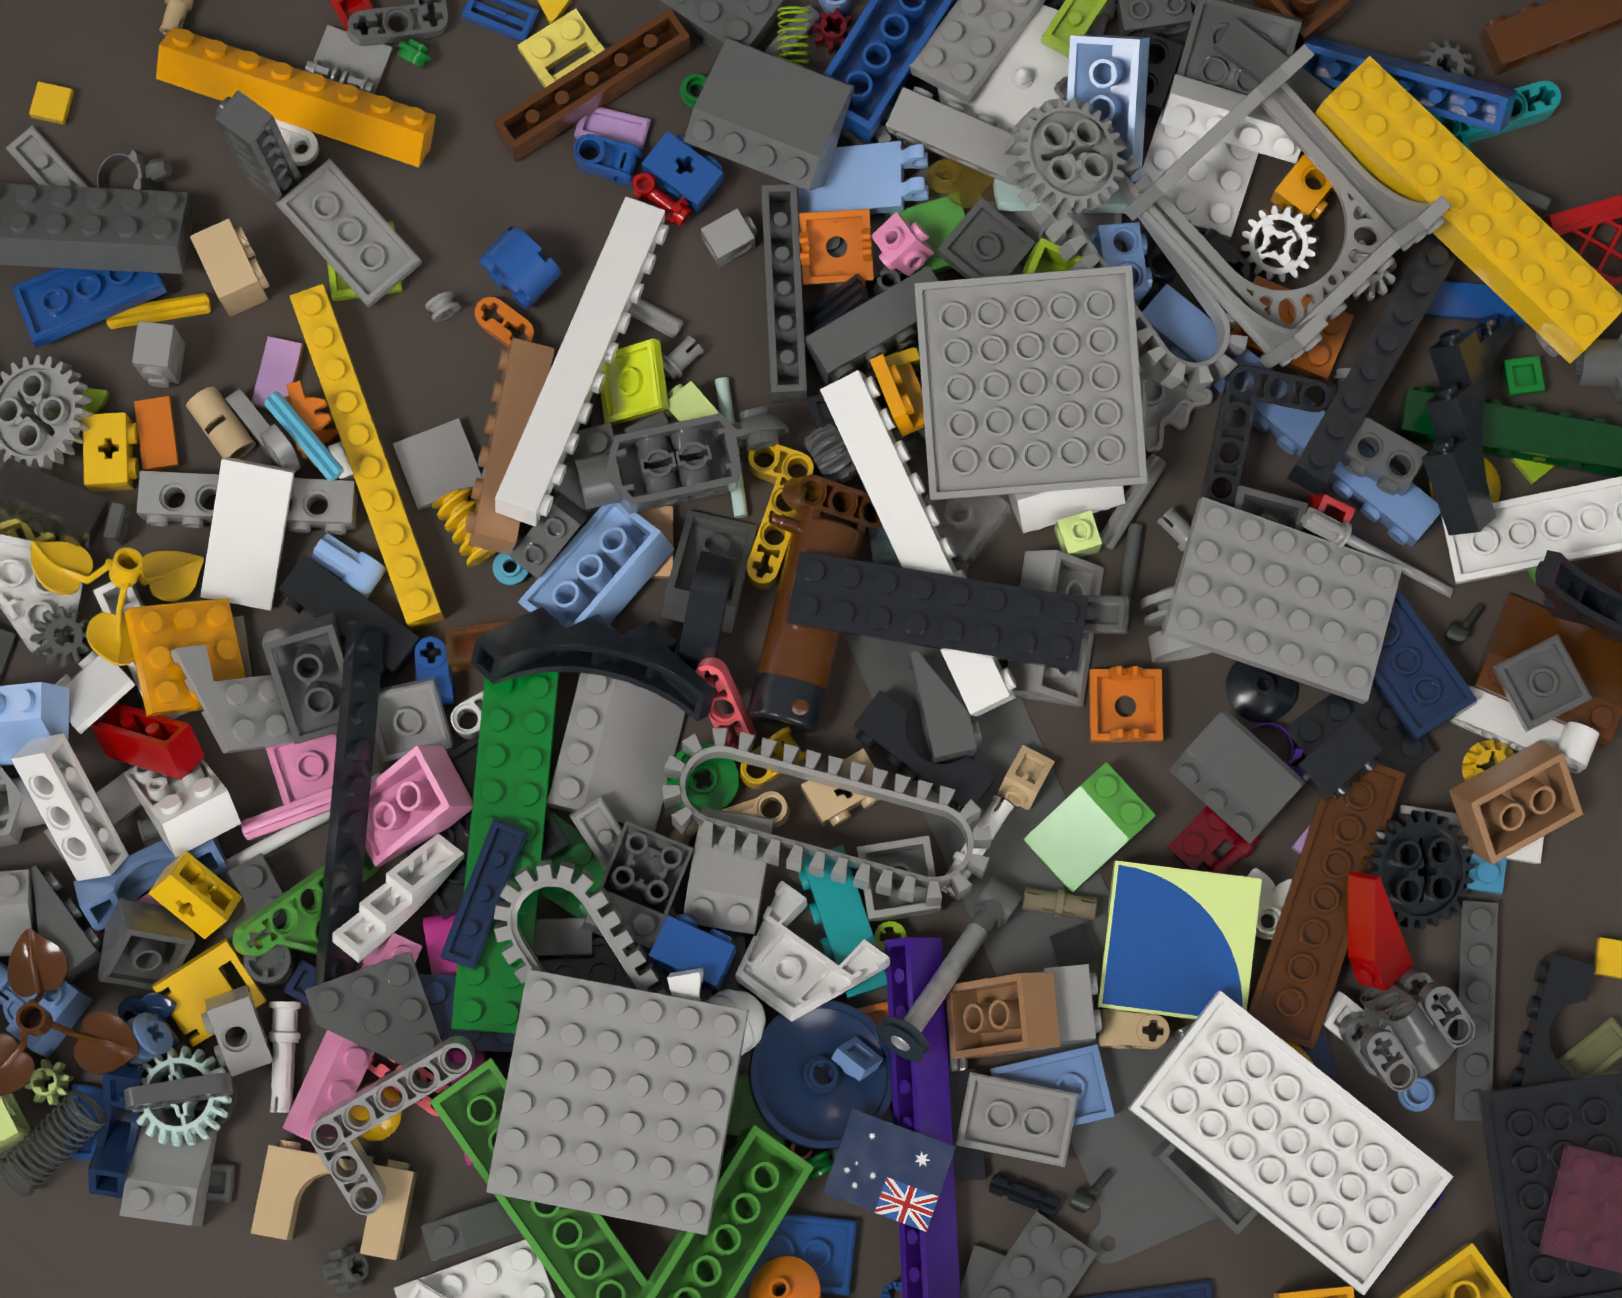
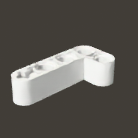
(1498, 721)

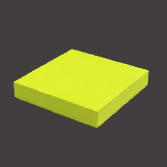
(634, 383)

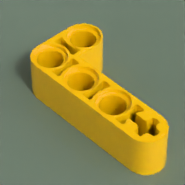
(777, 474)

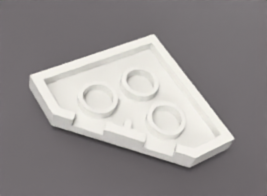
(22, 594)

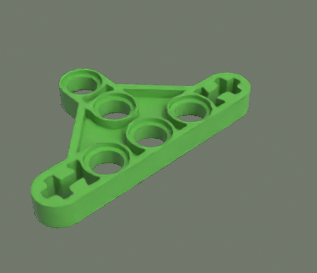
(301, 924)

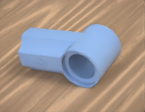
(353, 568)

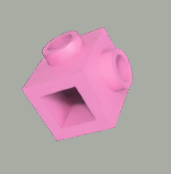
(902, 244)

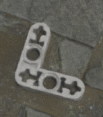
(269, 438)

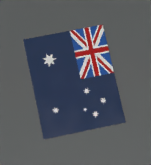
(889, 1170)

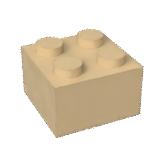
(227, 263)

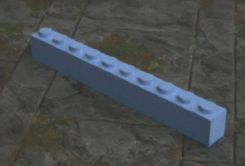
(1194, 339)

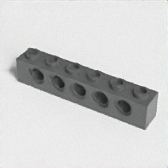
(258, 146)
(784, 293)

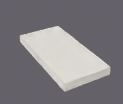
(247, 533)

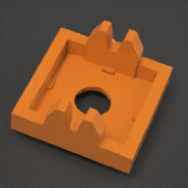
(815, 232)
(306, 409)
(1134, 682)

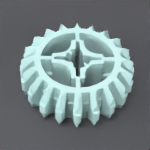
(186, 1110)

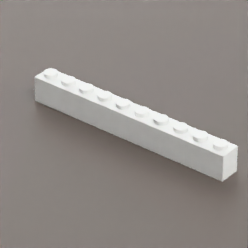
(580, 363)
(908, 519)

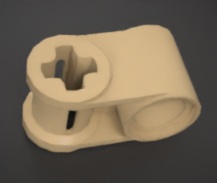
(1124, 1030)

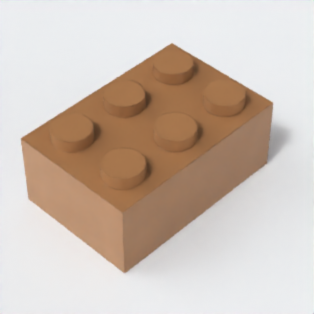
(1516, 802)
(1003, 1015)

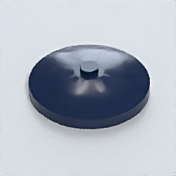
(803, 1089)

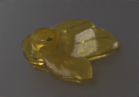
(964, 183)

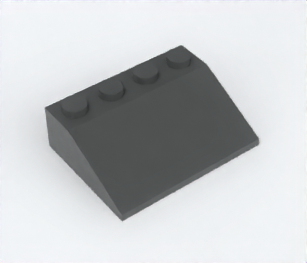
(770, 115)

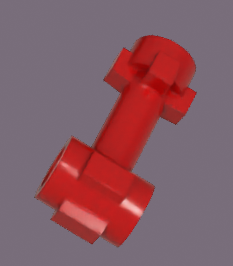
(645, 190)

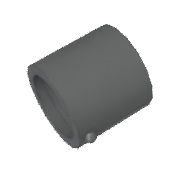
(273, 966)

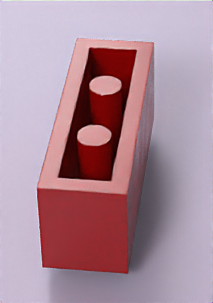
(149, 741)

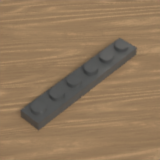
(1477, 994)

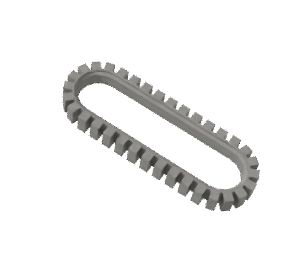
(605, 921)

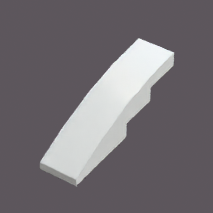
(399, 898)

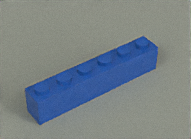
(1435, 89)

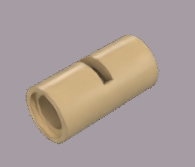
(220, 423)

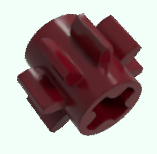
(835, 22)

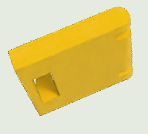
(201, 980)

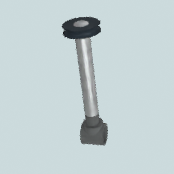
(991, 911)

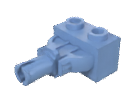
(64, 1004)

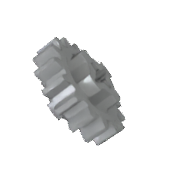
(1287, 255)

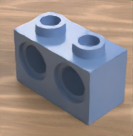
(1136, 243)

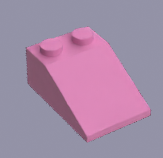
(414, 802)

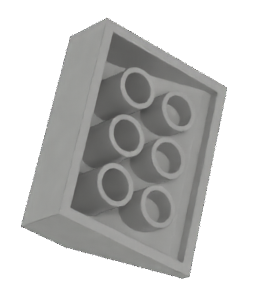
(616, 750)

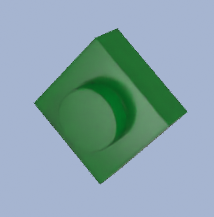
(1523, 376)

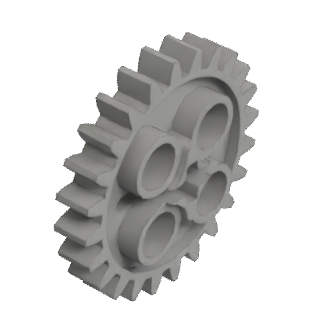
(1076, 185)
(58, 391)

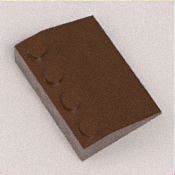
(1595, 658)

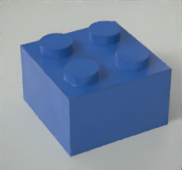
(685, 947)

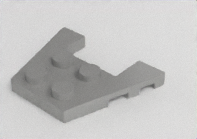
(238, 711)

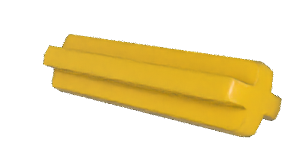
(162, 310)

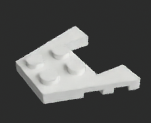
(792, 972)

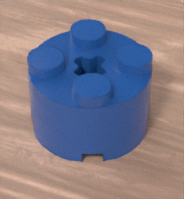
(520, 266)

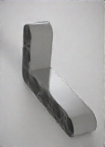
(380, 1110)

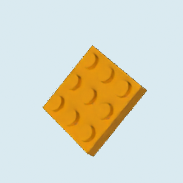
(164, 627)

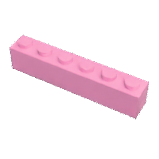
(339, 1062)

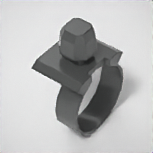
(150, 170)

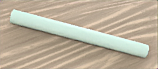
(726, 409)

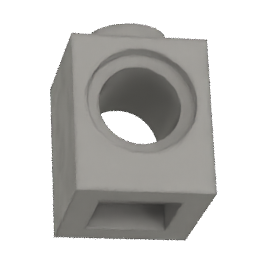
(729, 237)

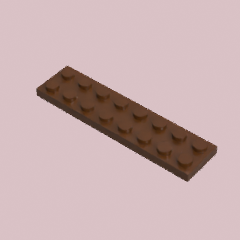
(1314, 917)

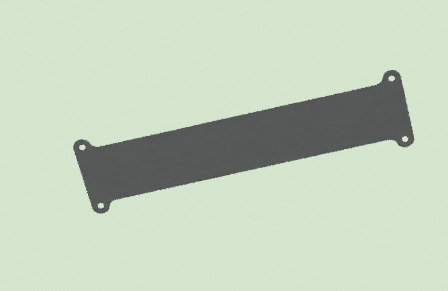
(1142, 1198)

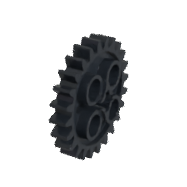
(1446, 867)

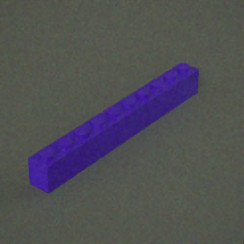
(924, 1107)

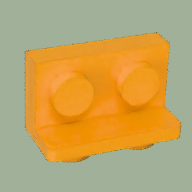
(901, 394)

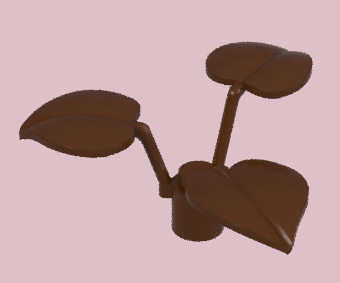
(104, 1038)

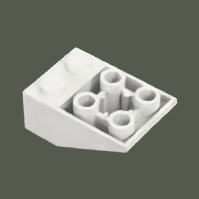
(185, 809)

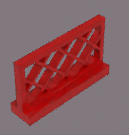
(1590, 216)

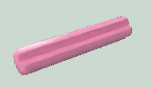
(287, 815)

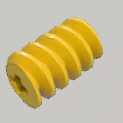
(455, 508)

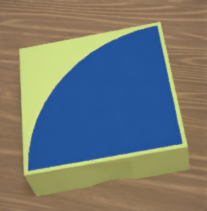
(1177, 939)

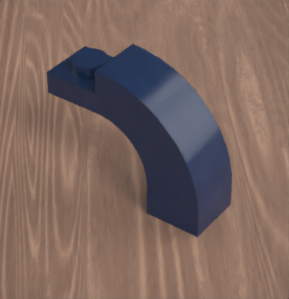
(118, 1135)

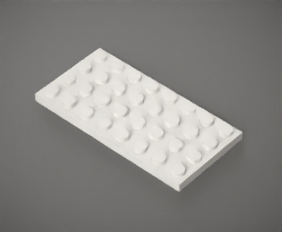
(1290, 1142)

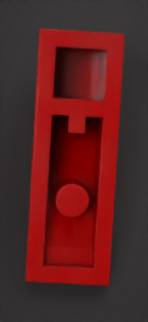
(1373, 934)

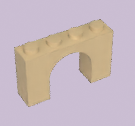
(291, 1171)

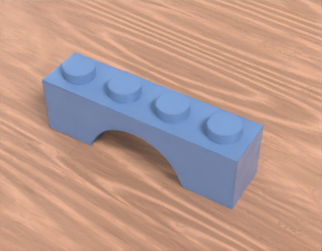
(137, 875)

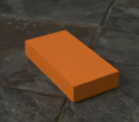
(156, 434)

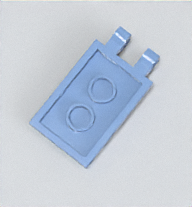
(869, 179)

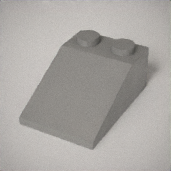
(724, 886)
(168, 1180)

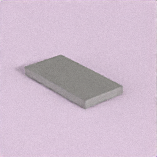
(349, 233)

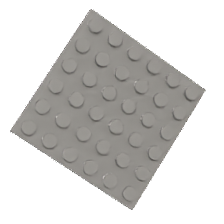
(1031, 383)
(617, 1101)

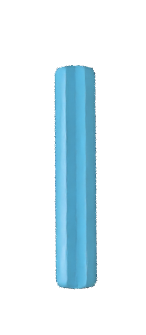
(303, 436)

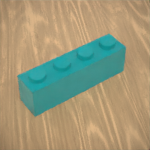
(842, 918)

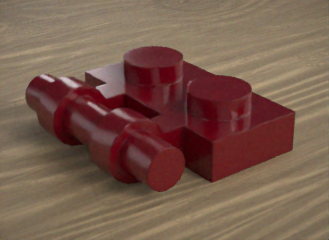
(1203, 837)

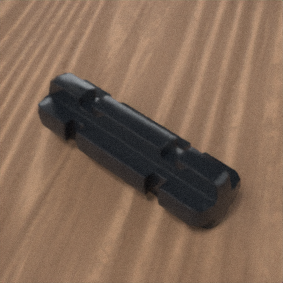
(1024, 1195)

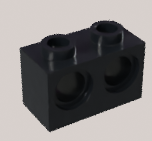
(1160, 74)

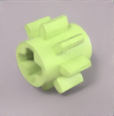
(55, 1089)

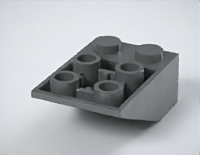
(642, 882)

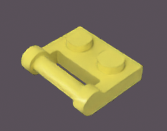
(557, 44)

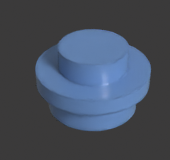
(1419, 1096)

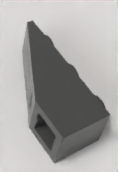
(61, 924)

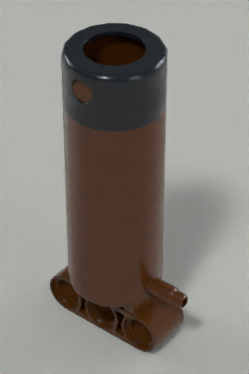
(796, 658)

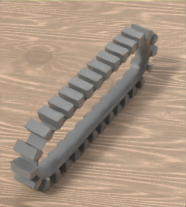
(1199, 373)
(682, 819)

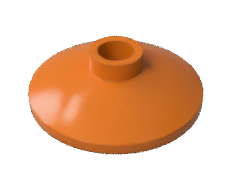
(795, 1273)

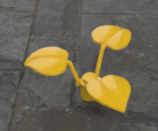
(64, 566)

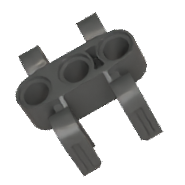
(1406, 1029)

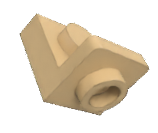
(1025, 777)

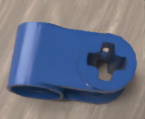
(610, 158)
(438, 669)

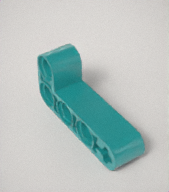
(1525, 97)

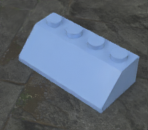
(1112, 78)
(600, 568)
(31, 713)

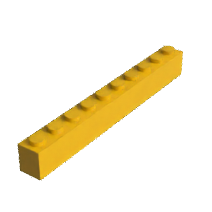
(367, 458)

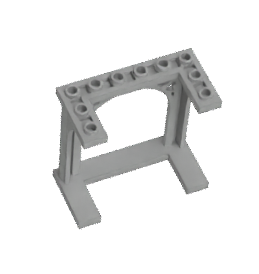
(1390, 216)

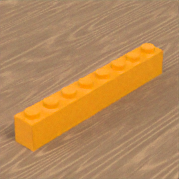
(296, 96)

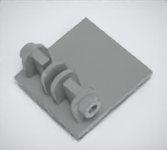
(349, 63)

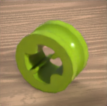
(897, 929)

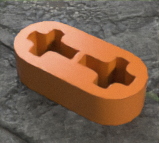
(509, 317)

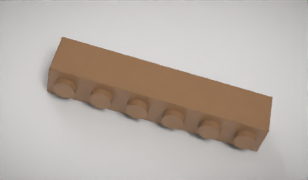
(523, 377)

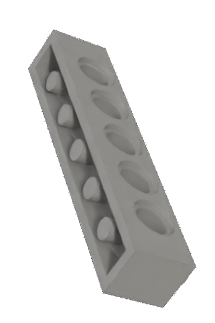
(158, 487)

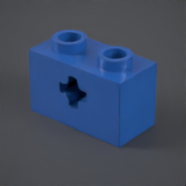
(694, 188)

